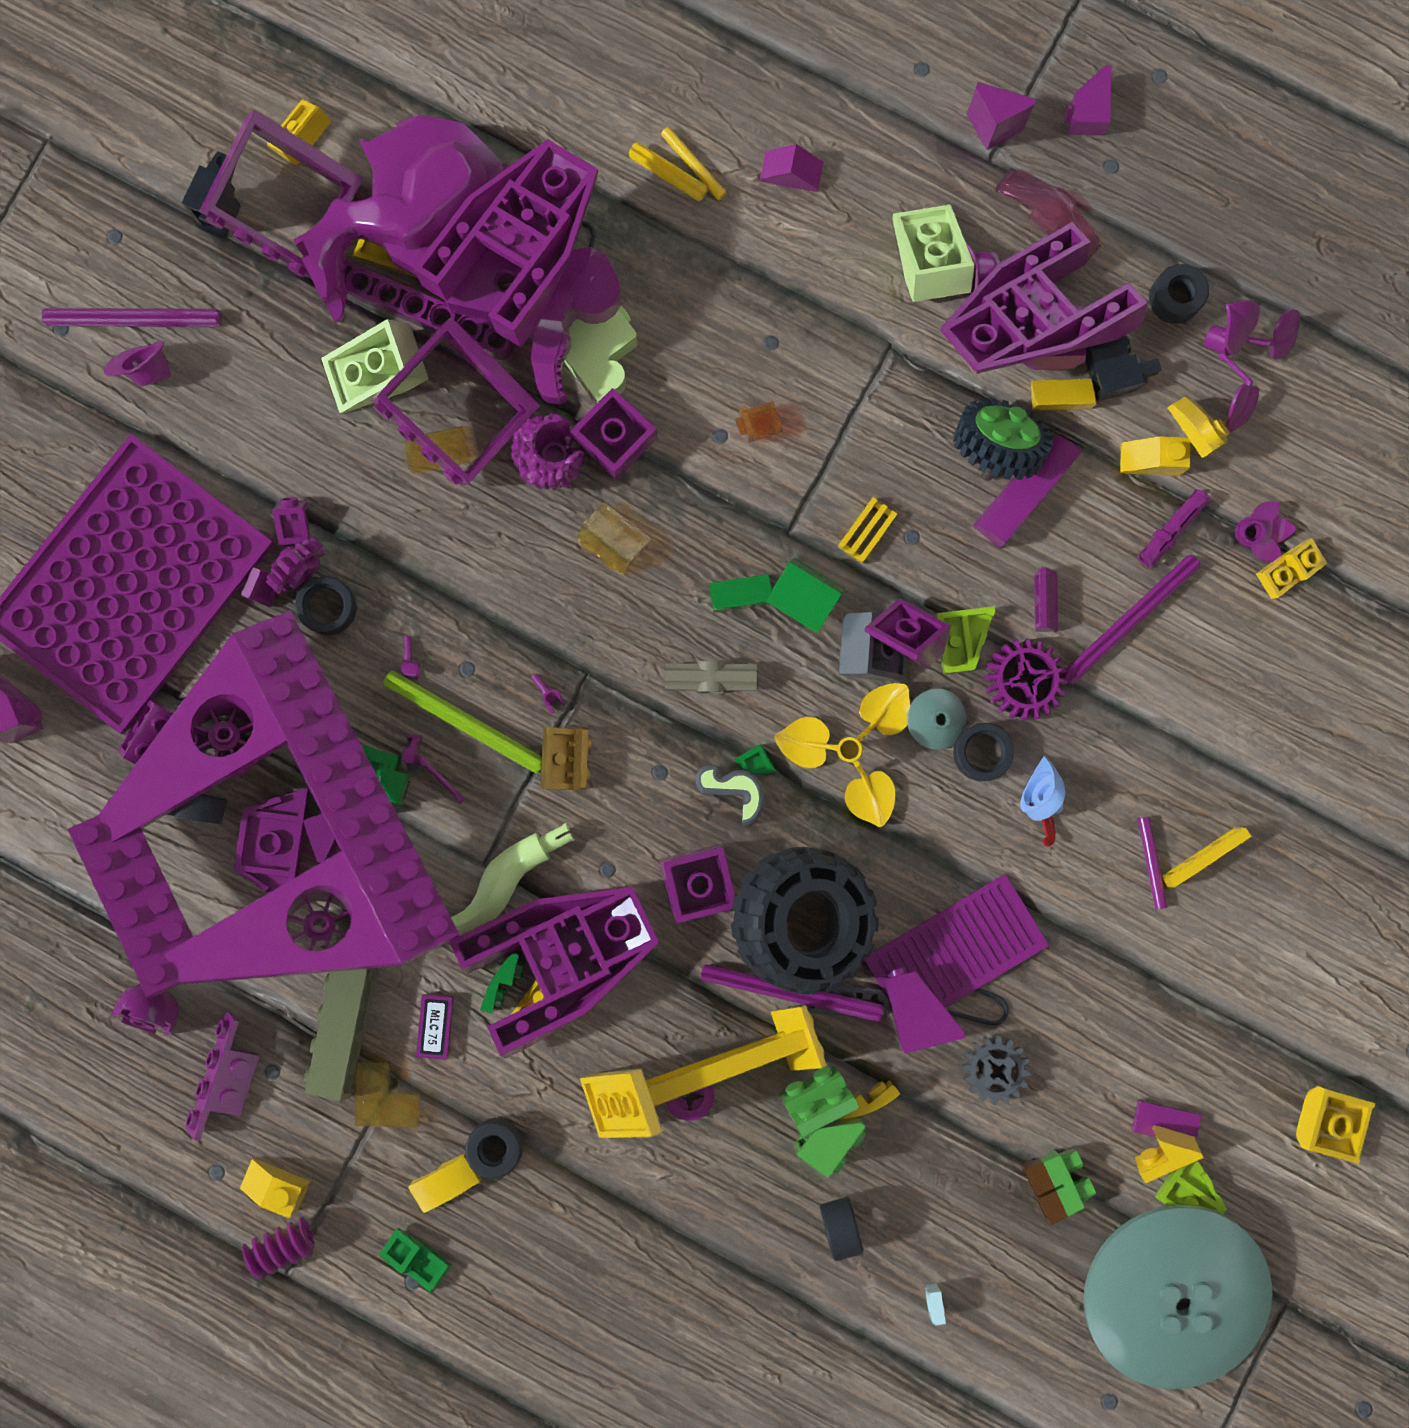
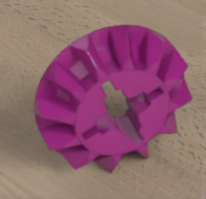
(699, 1108)

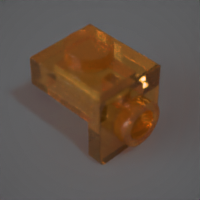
(758, 422)

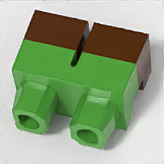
(1053, 1185)

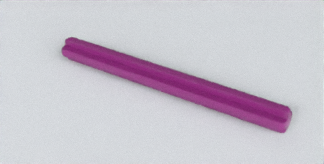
(131, 317)
(1131, 619)
(821, 999)

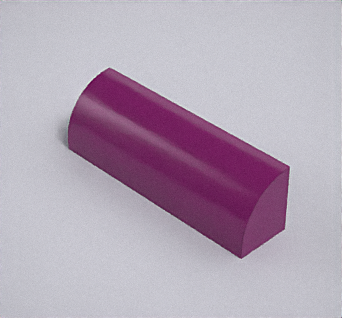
(1023, 495)

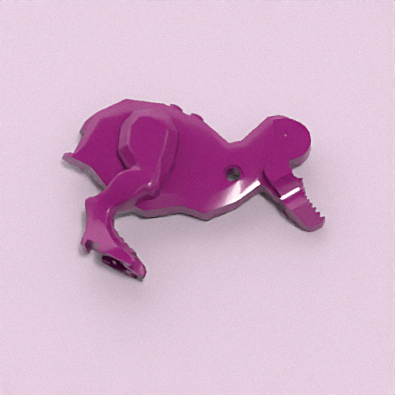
(418, 186)

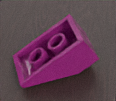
(17, 713)

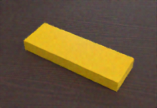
(1205, 856)

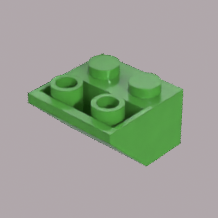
(828, 1145)

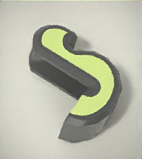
(734, 784)

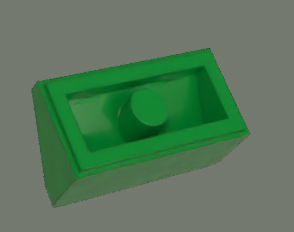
(740, 593)

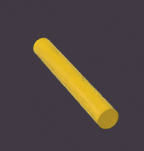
(693, 163)

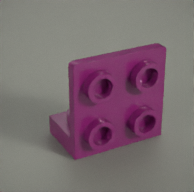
(144, 731)

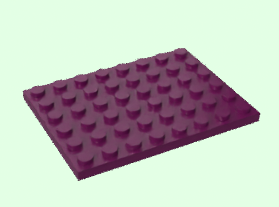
(128, 583)

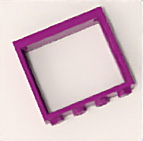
(296, 148)
(490, 370)

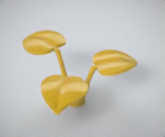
(806, 745)

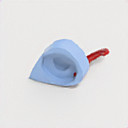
(1044, 797)

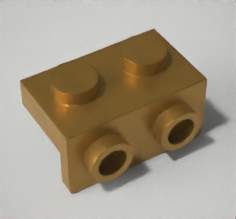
(565, 759)

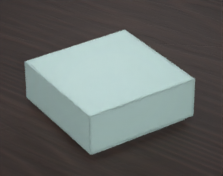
(935, 1304)

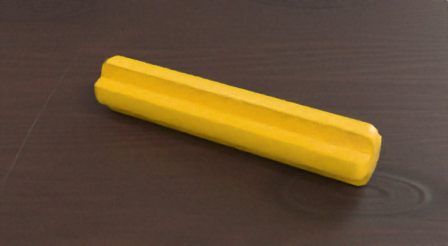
(668, 171)

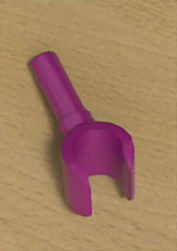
(408, 667)
(549, 695)

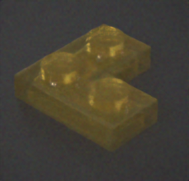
(375, 1103)

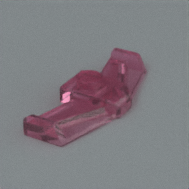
(1051, 206)

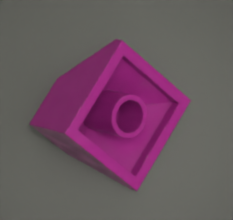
(911, 632)

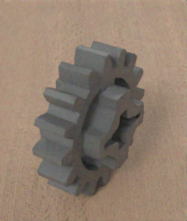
(1005, 1061)

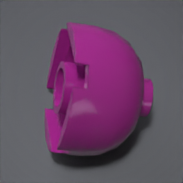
(146, 1013)

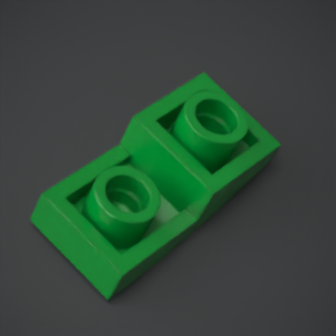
(506, 974)

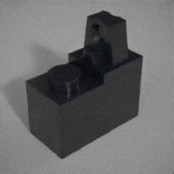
(199, 189)
(1115, 370)

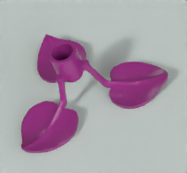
(1241, 321)

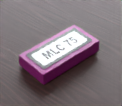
(434, 1026)

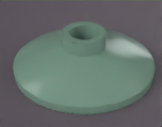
(923, 714)

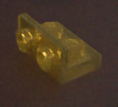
(612, 538)

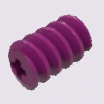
(279, 1251)

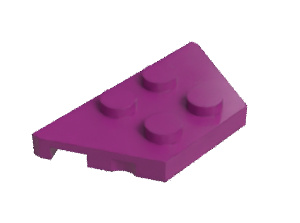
(272, 840)

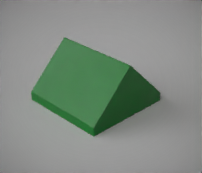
(805, 594)

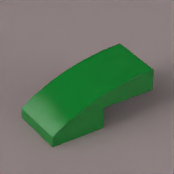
(416, 1259)

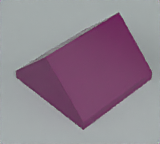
(998, 113)

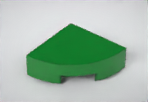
(755, 761)

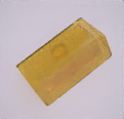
(450, 441)

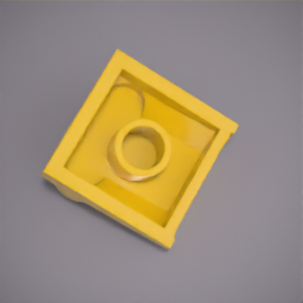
(1199, 427)
(1334, 1124)

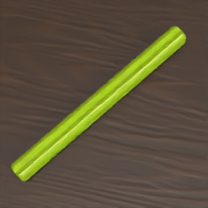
(463, 721)

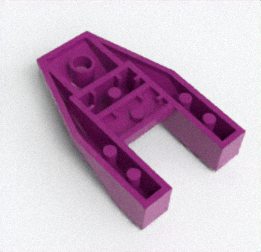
(528, 218)
(1025, 317)
(576, 952)

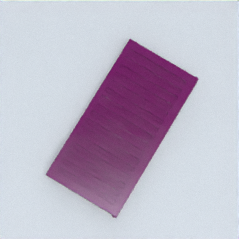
(964, 943)

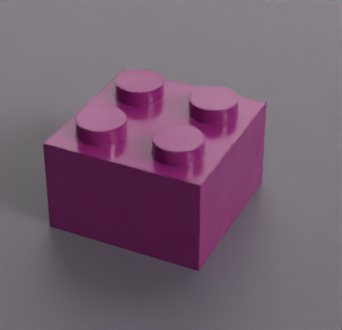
(614, 434)
(697, 883)

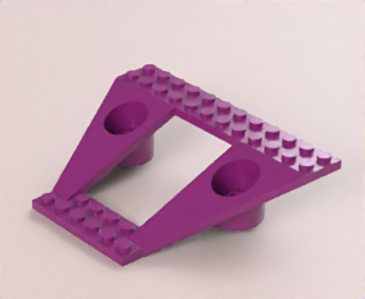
(376, 878)

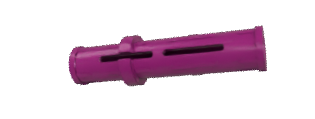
(1166, 537)

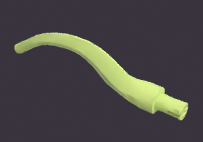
(504, 874)

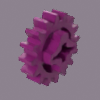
(295, 565)

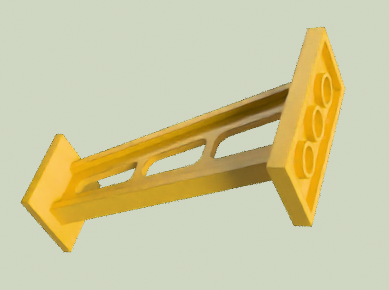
(625, 1101)

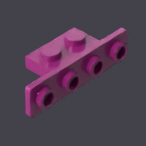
(225, 1080)

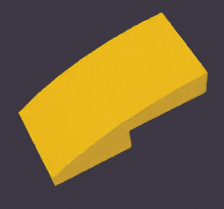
(1291, 567)
(879, 1096)
(444, 1183)

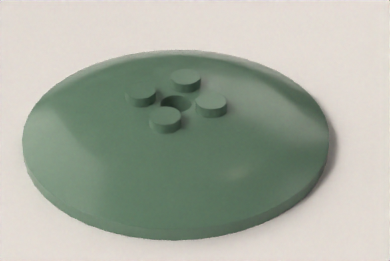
(1153, 1266)

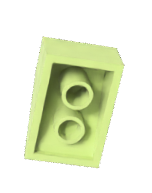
(933, 253)
(369, 362)

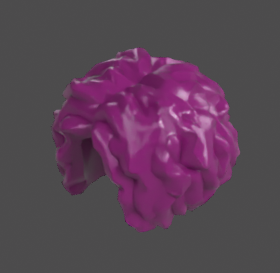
(545, 452)

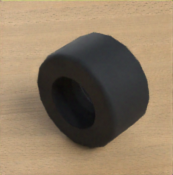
(1191, 280)
(494, 1168)
(841, 1229)

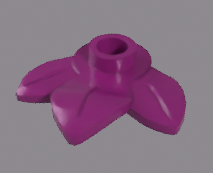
(1268, 531)

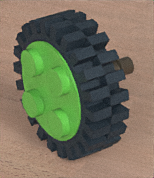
(1002, 439)

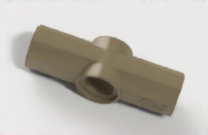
(711, 677)

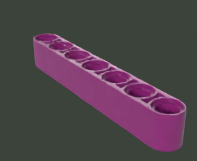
(427, 317)

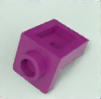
(291, 520)

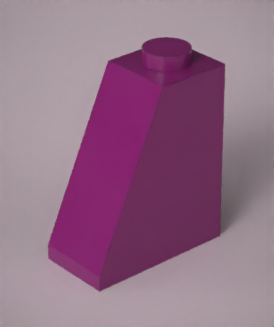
(918, 1013)

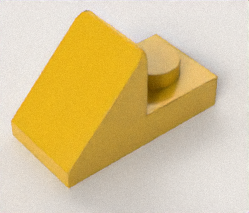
(1173, 1153)

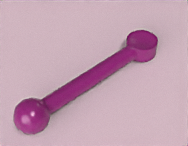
(422, 761)

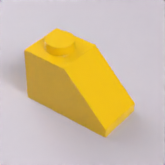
(1155, 456)
(274, 1188)

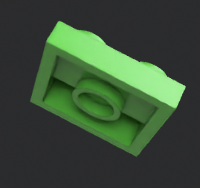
(818, 1100)

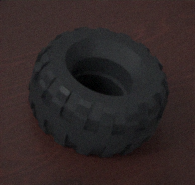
(763, 911)

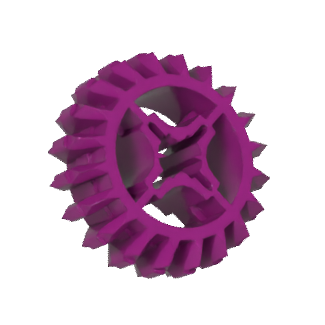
(1050, 672)

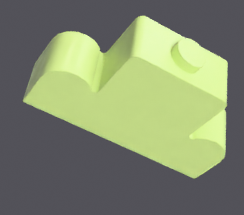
(596, 353)

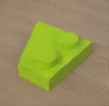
(965, 638)
(1190, 1187)

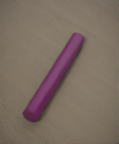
(1152, 863)

